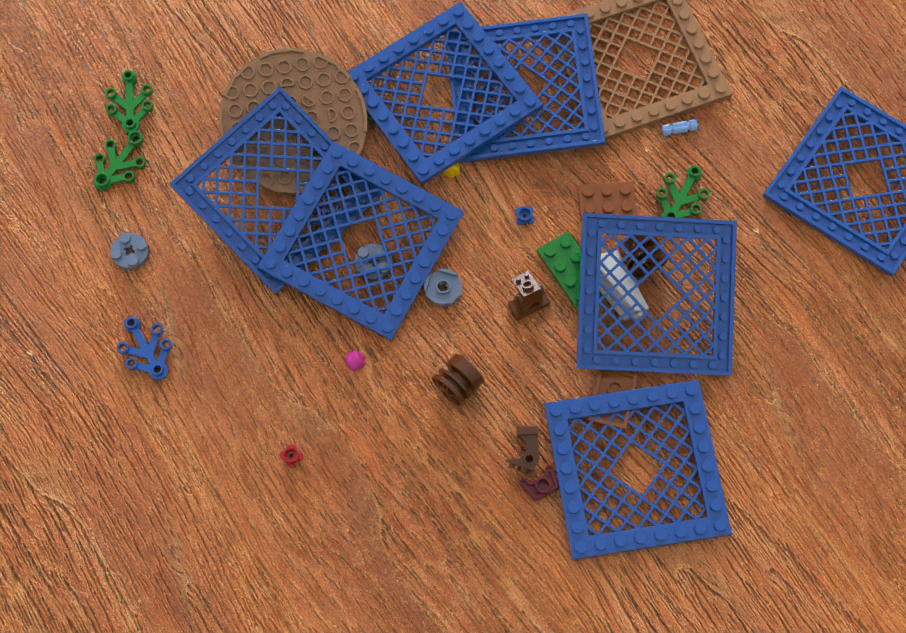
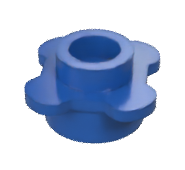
(524, 211)

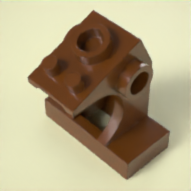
(529, 298)
(529, 436)

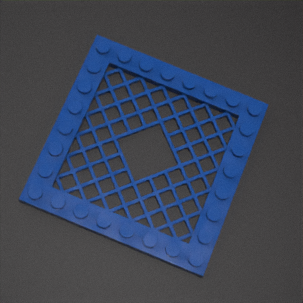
(457, 16)
(576, 138)
(340, 157)
(187, 182)
(824, 222)
(724, 234)
(585, 546)

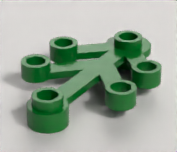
(130, 103)
(118, 163)
(681, 198)

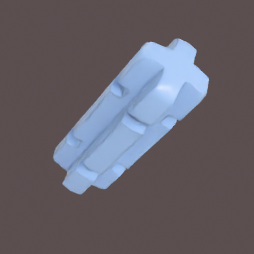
(679, 127)

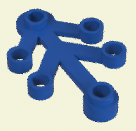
(146, 351)

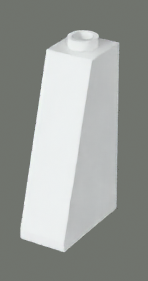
(618, 292)

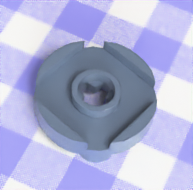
(127, 241)
(371, 250)
(446, 297)

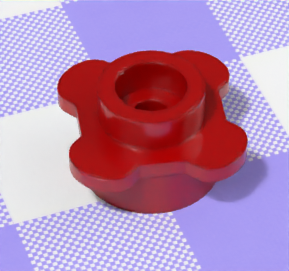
(291, 450)

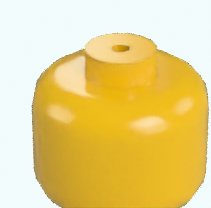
(452, 171)

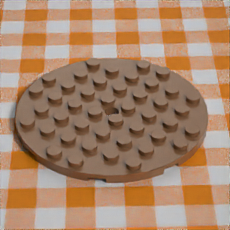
(318, 88)

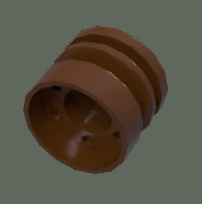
(639, 255)
(457, 381)

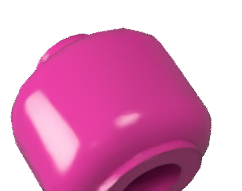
(355, 360)

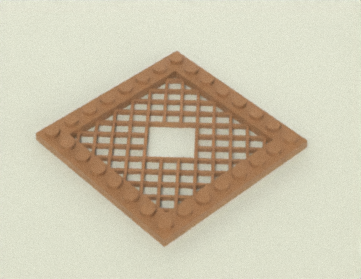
(714, 90)

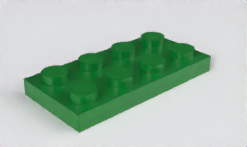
(563, 262)

